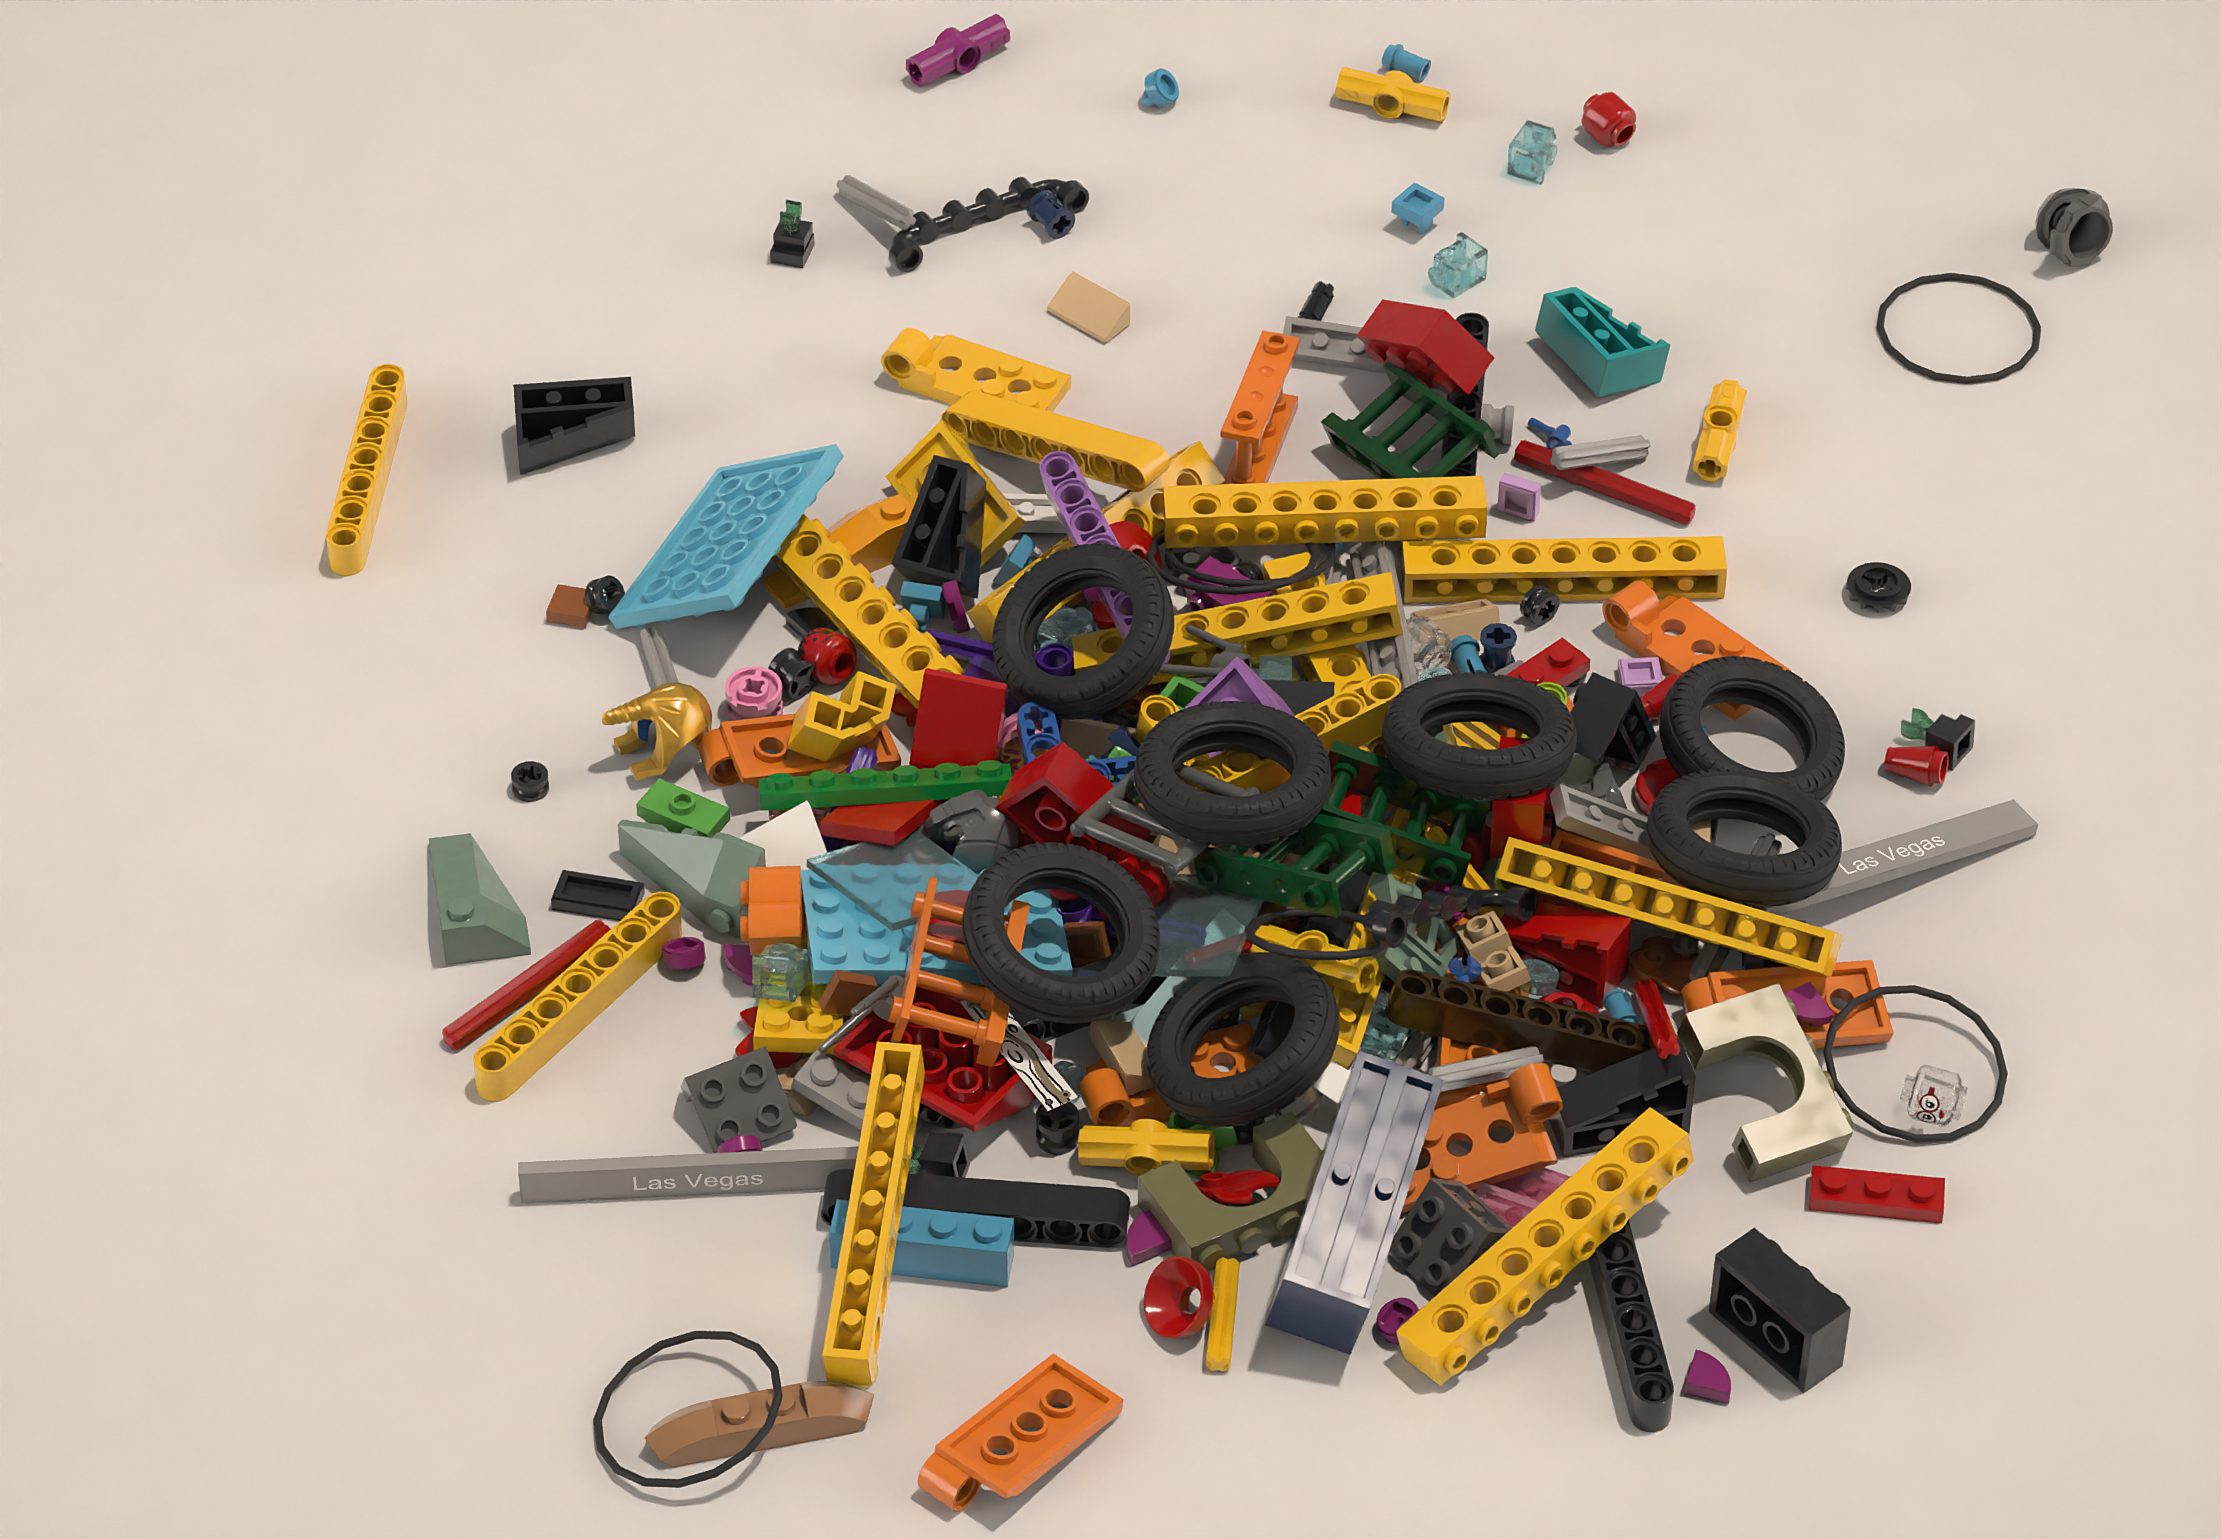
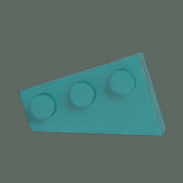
(1597, 345)

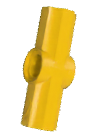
(1392, 94)
(1719, 430)
(1352, 975)
(1145, 1147)

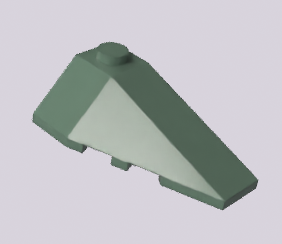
(694, 868)
(474, 905)

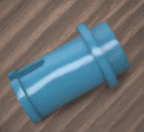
(1401, 60)
(1466, 654)
(1620, 1006)

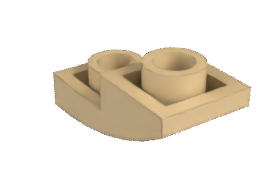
(1491, 946)

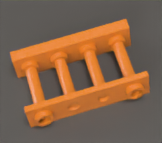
(1261, 410)
(986, 1033)

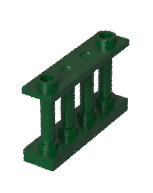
(1373, 452)
(1377, 778)
(1297, 886)

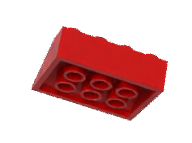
(952, 1080)

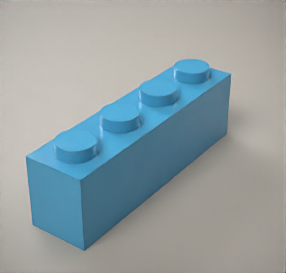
(943, 1245)

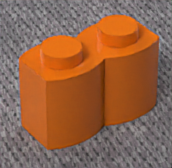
(773, 908)

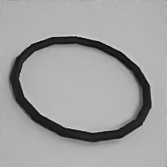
(1306, 954)

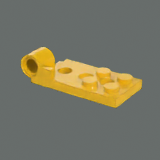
(920, 363)
(907, 477)
(778, 1021)

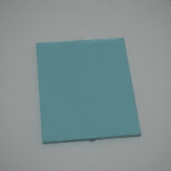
(887, 877)
(1200, 928)

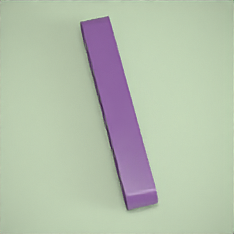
(1084, 525)

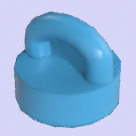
(1160, 88)

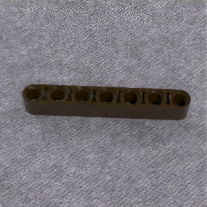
(1512, 1022)

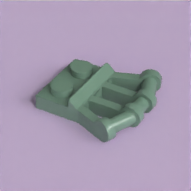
(1417, 950)

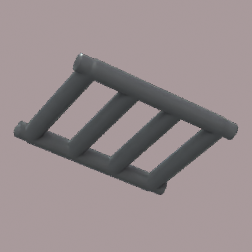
(1114, 803)

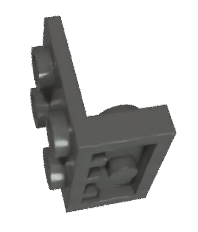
(740, 1099)
(1445, 1233)

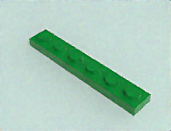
(877, 787)

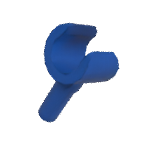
(1555, 437)
(1469, 974)

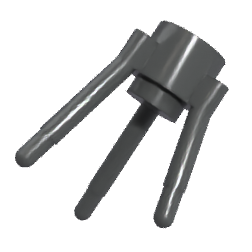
(1218, 661)
(878, 1001)

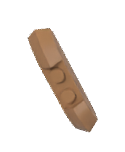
(729, 1423)

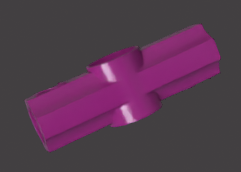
(957, 50)

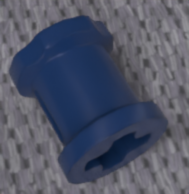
(1055, 218)
(1498, 644)

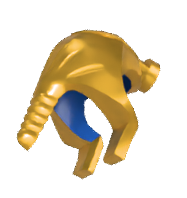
(679, 717)

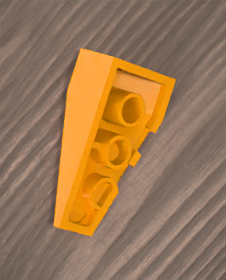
(867, 534)

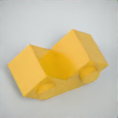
(834, 727)

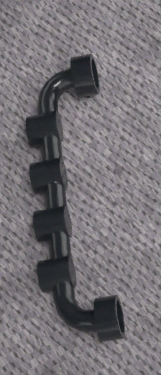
(908, 255)
(1389, 920)

